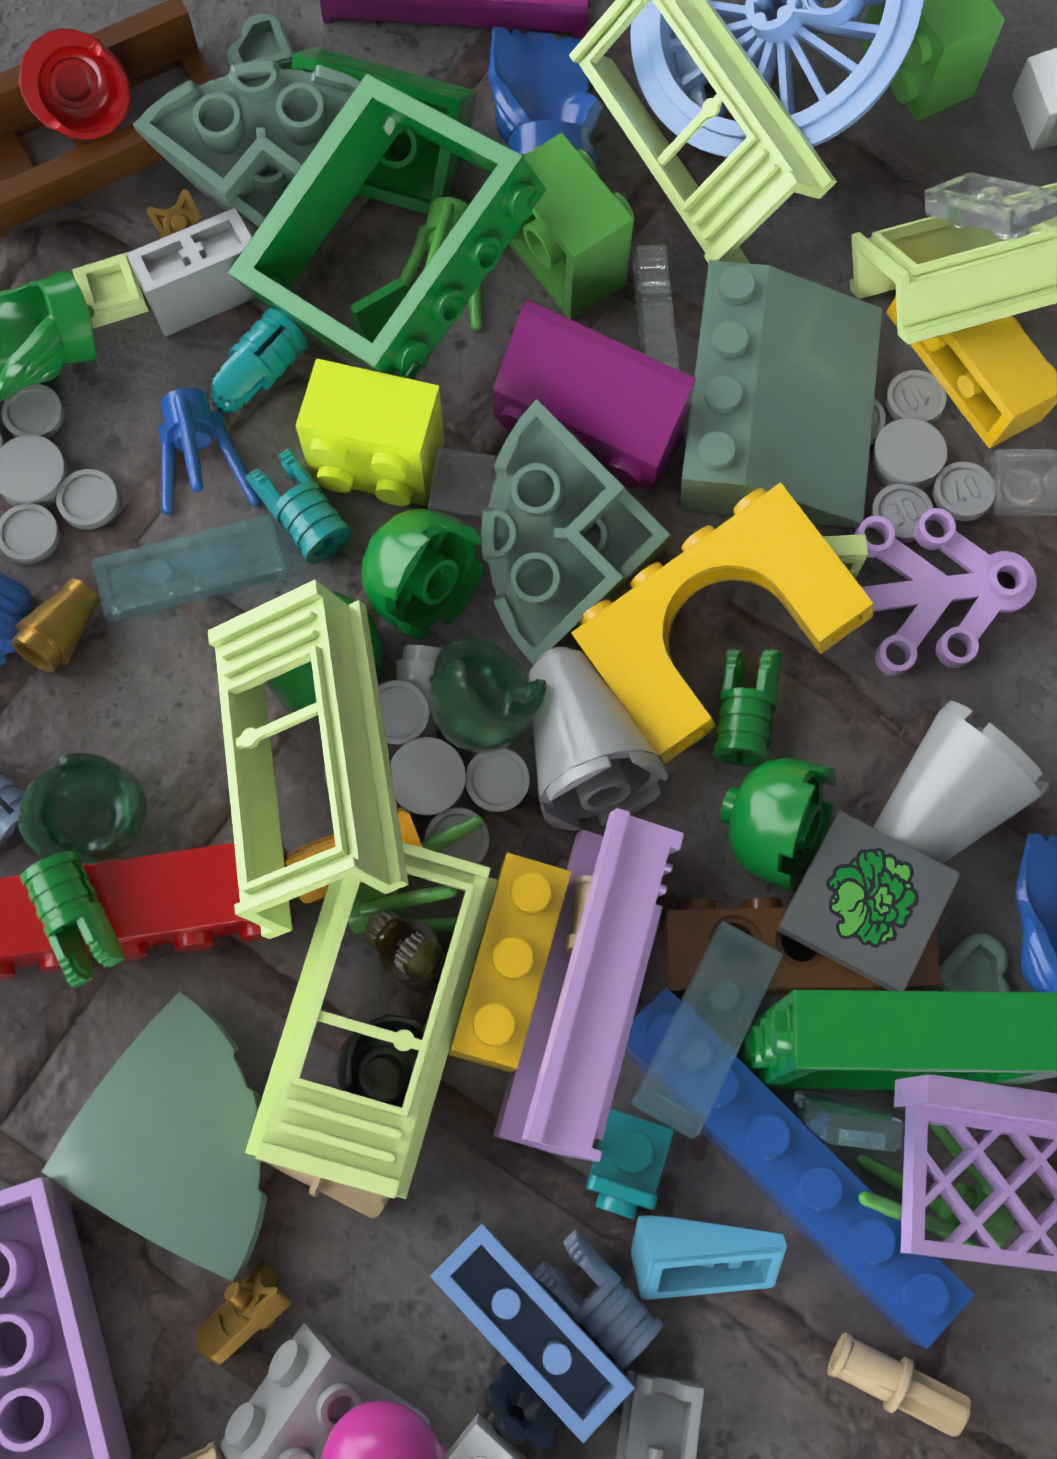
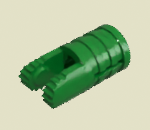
(747, 712)
(69, 906)

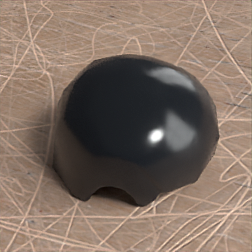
(375, 1066)

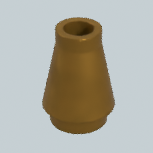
(55, 627)

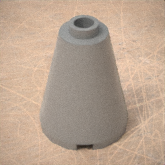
(588, 745)
(959, 786)

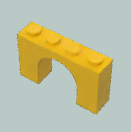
(762, 544)

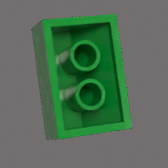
(413, 167)

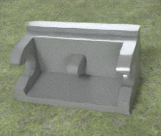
(188, 271)
(660, 1418)

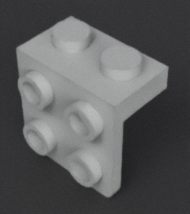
(301, 1402)

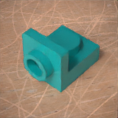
(629, 1164)

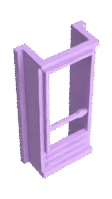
(589, 1001)

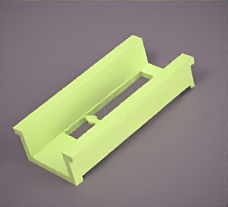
(756, 175)
(950, 290)
(368, 840)
(345, 1133)

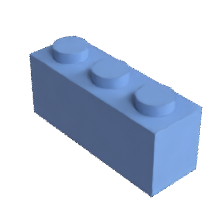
(533, 1332)

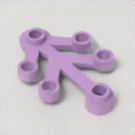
(934, 590)

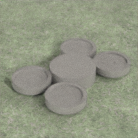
(912, 457)
(38, 476)
(432, 775)

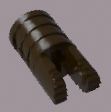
(415, 957)

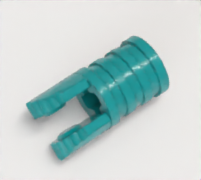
(257, 361)
(303, 511)

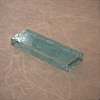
(189, 568)
(707, 1030)
(848, 1121)

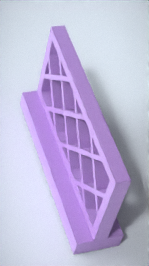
(993, 1111)

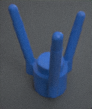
(189, 428)

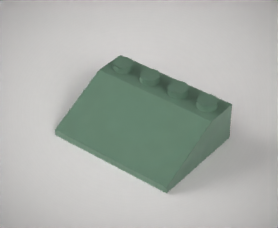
(781, 394)

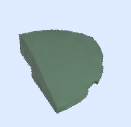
(246, 131)
(559, 533)
(169, 1142)

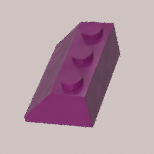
(603, 392)

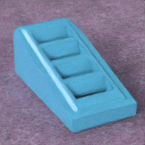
(702, 1258)

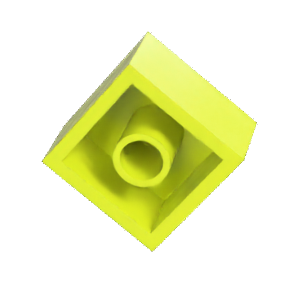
(370, 432)

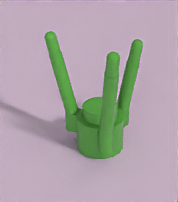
(440, 221)
(371, 901)
(997, 1225)

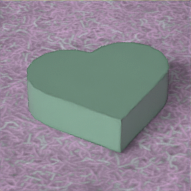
(262, 40)
(975, 966)

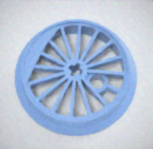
(768, 34)

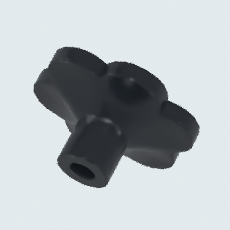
(520, 1411)

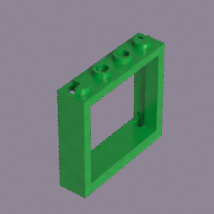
(328, 185)
(885, 1036)

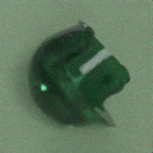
(481, 696)
(84, 808)

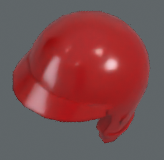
(75, 84)

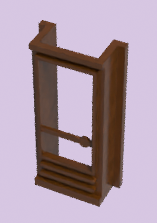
(146, 47)

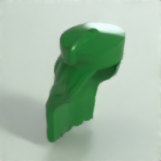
(43, 331)

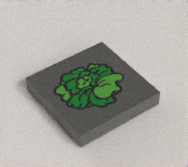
(868, 902)

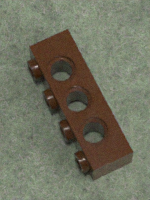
(692, 925)

